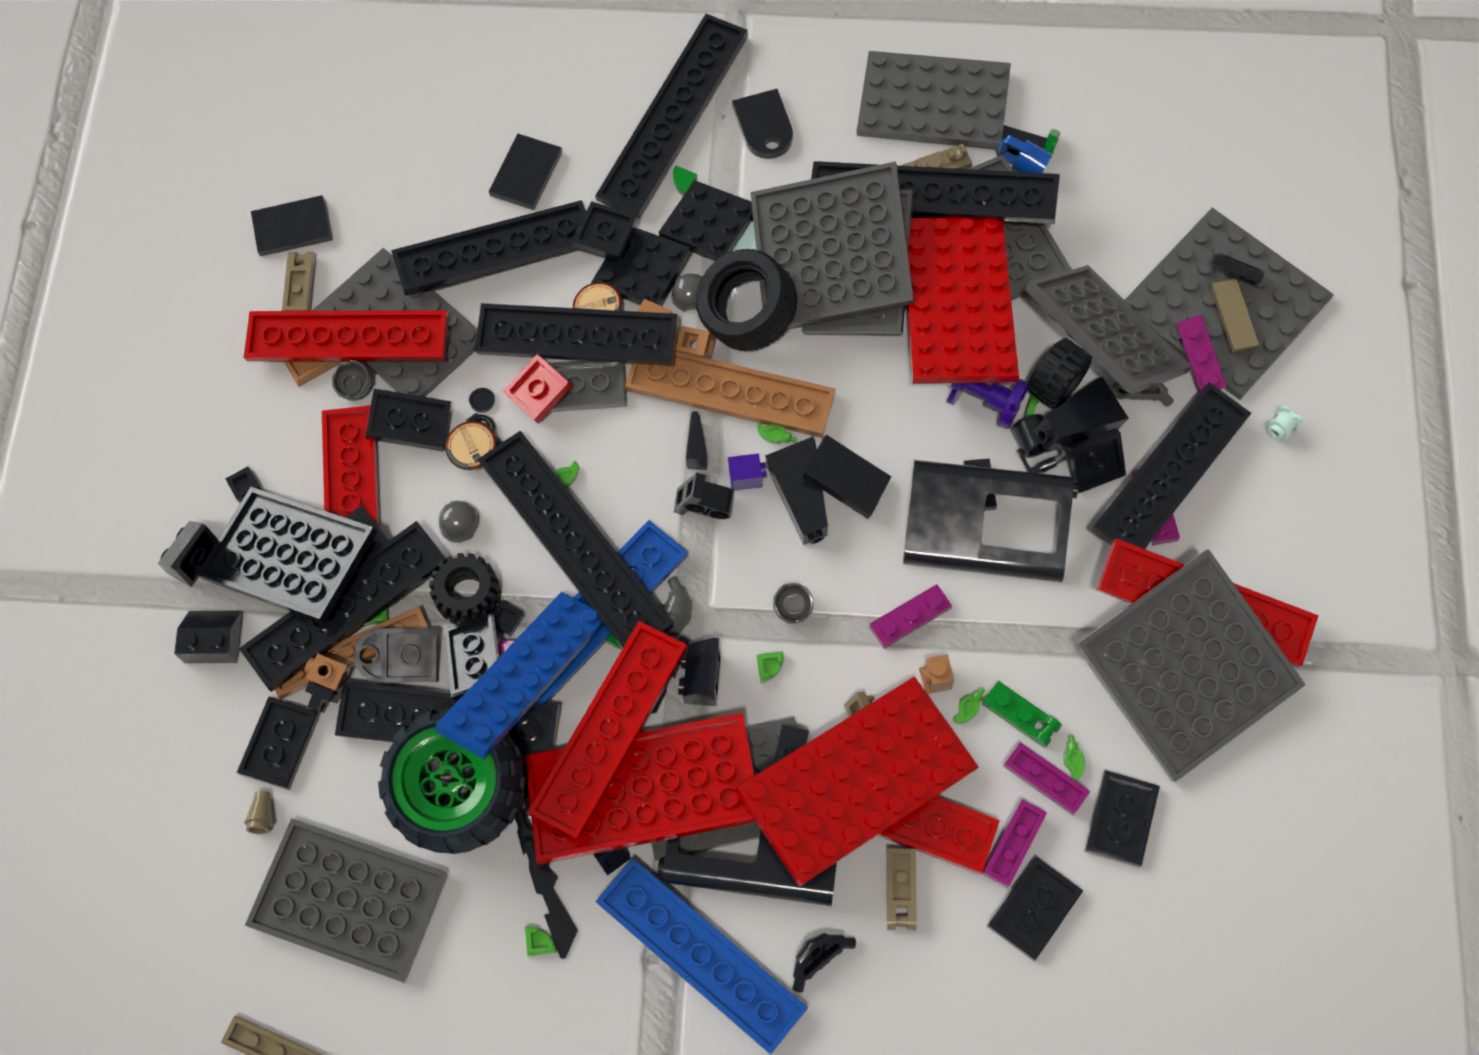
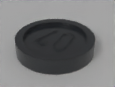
(481, 400)

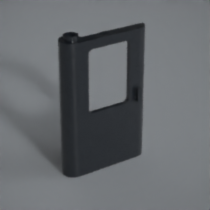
(949, 518)
(762, 878)

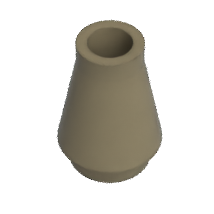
(259, 814)

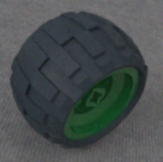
(464, 822)

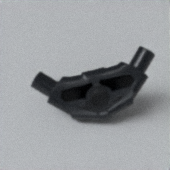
(816, 954)

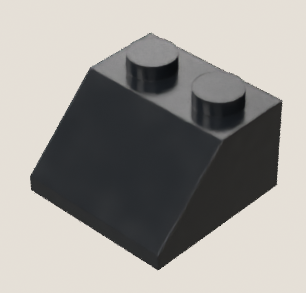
(188, 552)
(209, 637)
(701, 673)

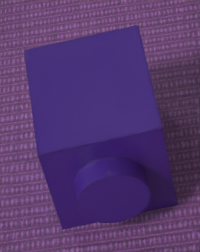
(746, 472)

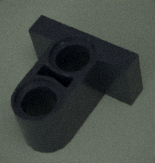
(704, 498)

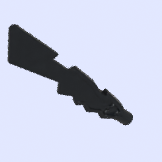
(558, 920)

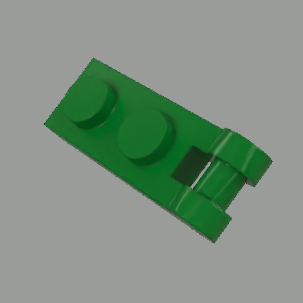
(1021, 714)

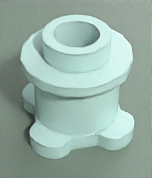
(1284, 423)

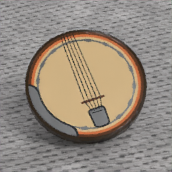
(598, 296)
(468, 443)

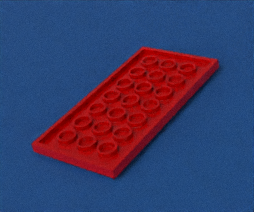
(961, 302)
(856, 780)
(666, 788)

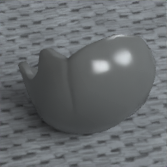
(685, 291)
(351, 380)
(458, 521)
(792, 603)

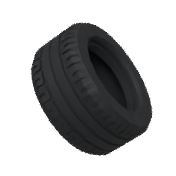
(727, 274)

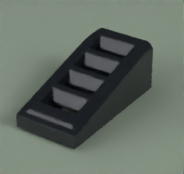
(696, 452)

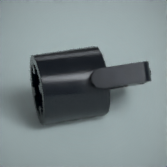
(1031, 446)

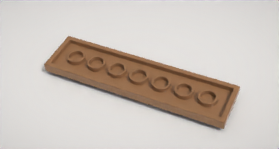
(736, 392)

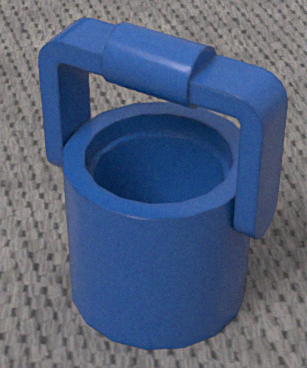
(1031, 156)

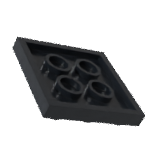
(708, 220)
(646, 267)

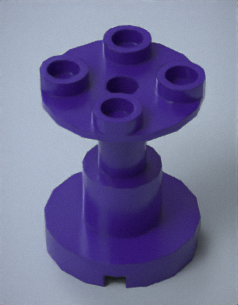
(996, 396)

